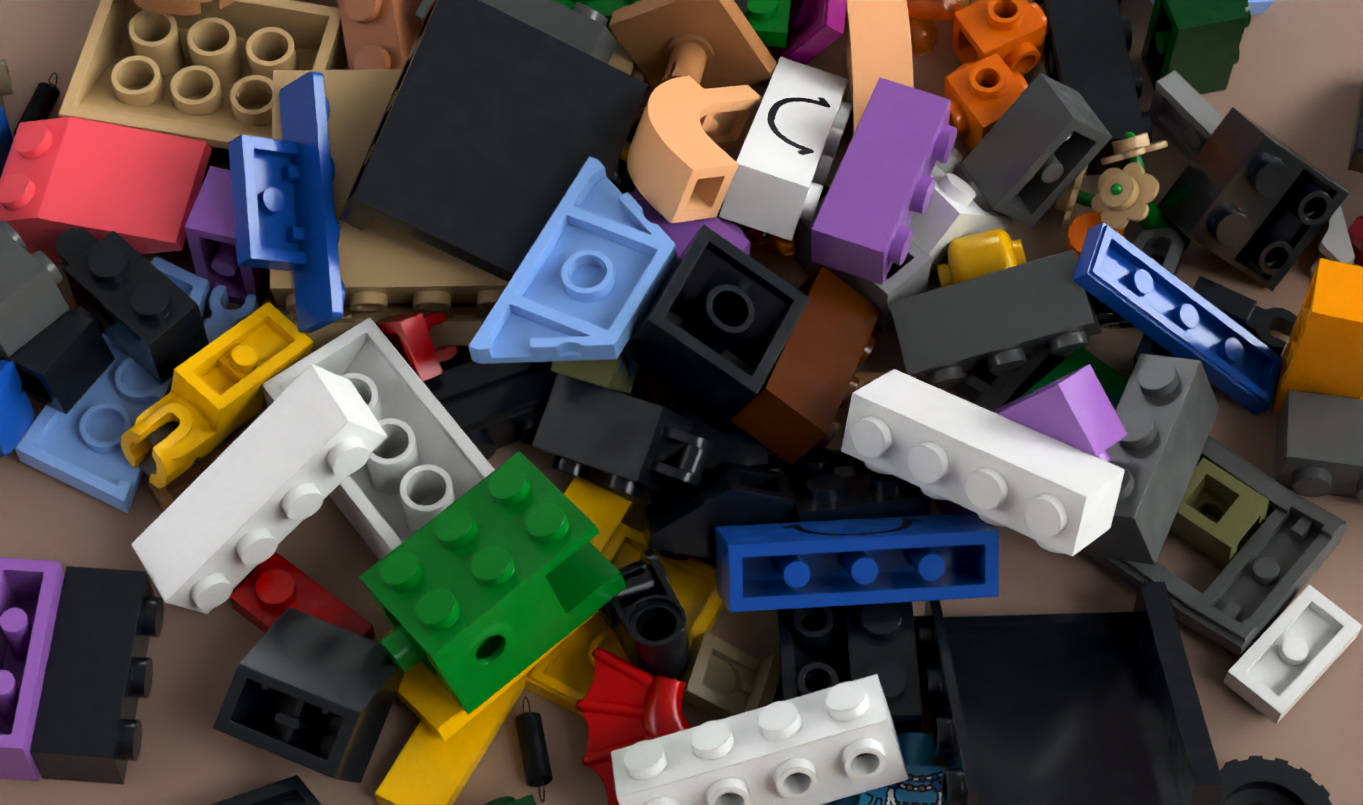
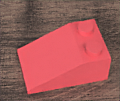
(100, 181)

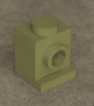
(1230, 501)

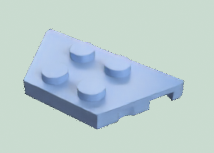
(580, 280)

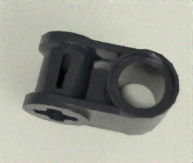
(649, 611)

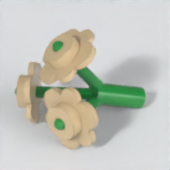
(1123, 193)

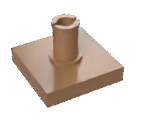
(693, 39)

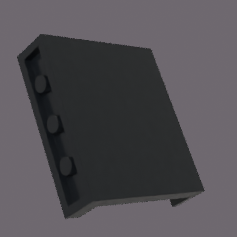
(490, 135)
(1067, 708)

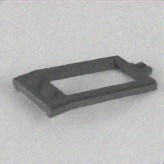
(1258, 578)

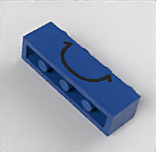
(856, 562)

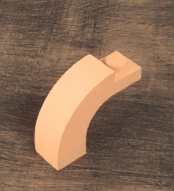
(875, 48)
(682, 145)

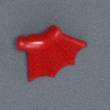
(624, 709)

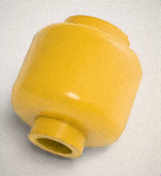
(980, 255)

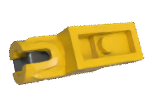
(213, 394)

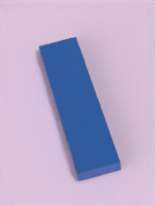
(1177, 317)

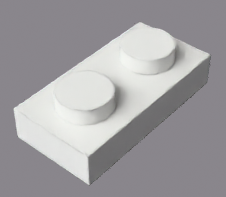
(1292, 654)

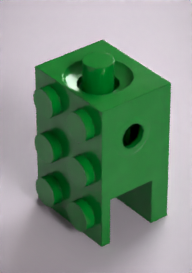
(491, 583)

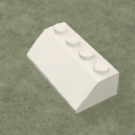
(422, 461)

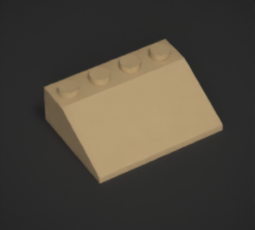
(201, 71)

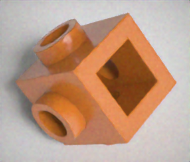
(1002, 27)
(981, 96)

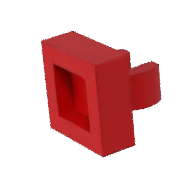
(412, 340)

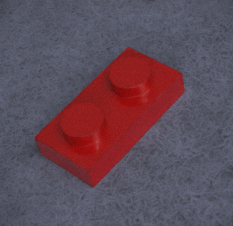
(282, 585)

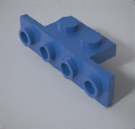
(288, 203)

